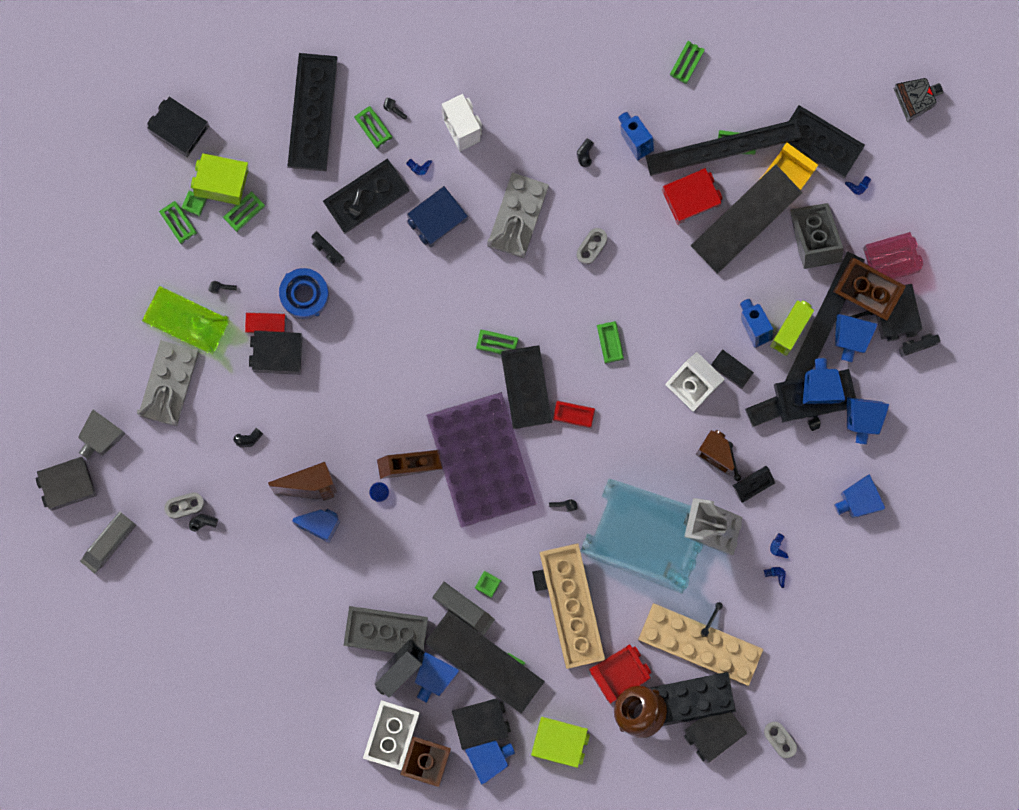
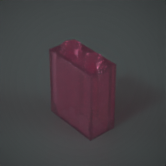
(894, 256)

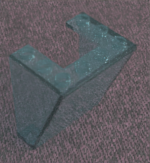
(644, 536)

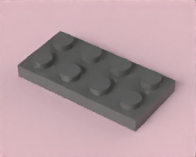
(383, 629)

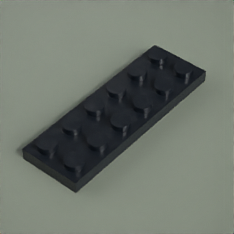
(312, 112)
(746, 219)
(485, 662)

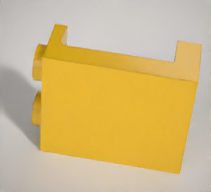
(794, 165)

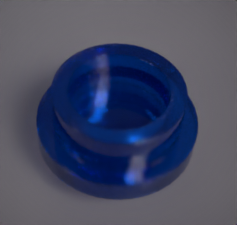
(379, 492)

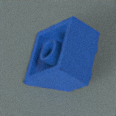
(319, 523)

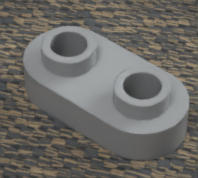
(591, 246)
(184, 505)
(780, 739)

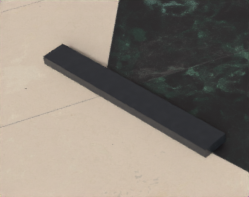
(723, 147)
(820, 327)

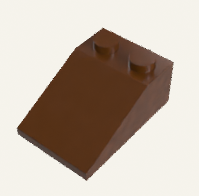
(869, 288)

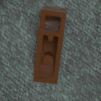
(408, 464)

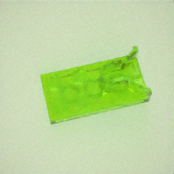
(186, 320)

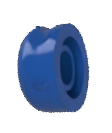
(299, 278)

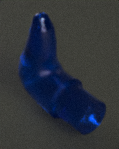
(417, 169)
(861, 188)
(774, 547)
(776, 571)

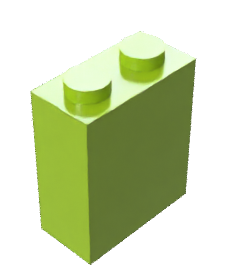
(220, 179)
(792, 327)
(560, 742)

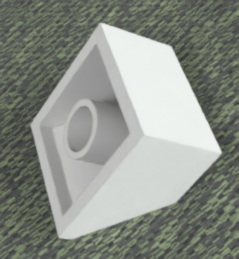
(694, 381)

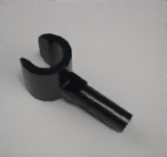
(389, 106)
(354, 210)
(215, 286)
(814, 423)
(570, 504)

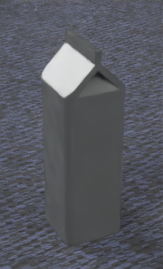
(107, 542)
(463, 608)

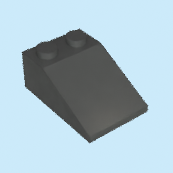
(816, 236)

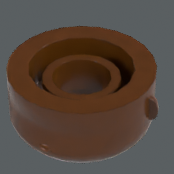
(652, 714)

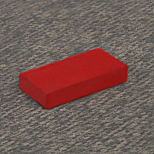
(264, 322)
(574, 414)

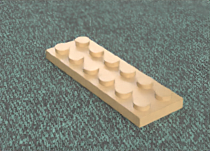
(572, 605)
(716, 652)

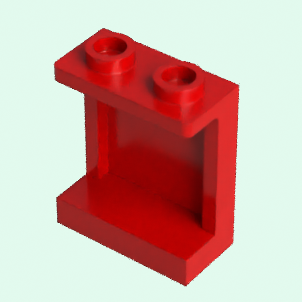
(692, 195)
(620, 672)

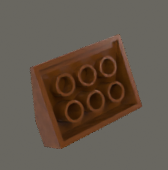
(309, 483)

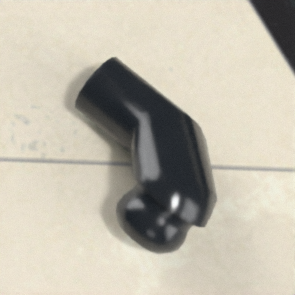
(583, 153)
(247, 440)
(202, 520)

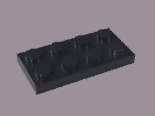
(825, 142)
(379, 189)
(526, 387)
(790, 399)
(697, 698)

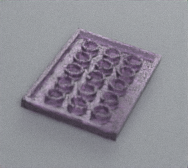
(481, 460)

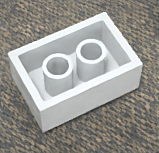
(461, 122)
(391, 735)

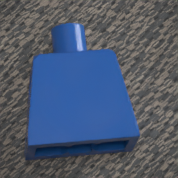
(636, 135)
(756, 323)
(853, 335)
(822, 385)
(865, 417)
(860, 499)
(433, 677)
(489, 759)

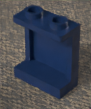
(436, 216)

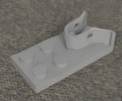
(517, 215)
(168, 383)
(713, 526)

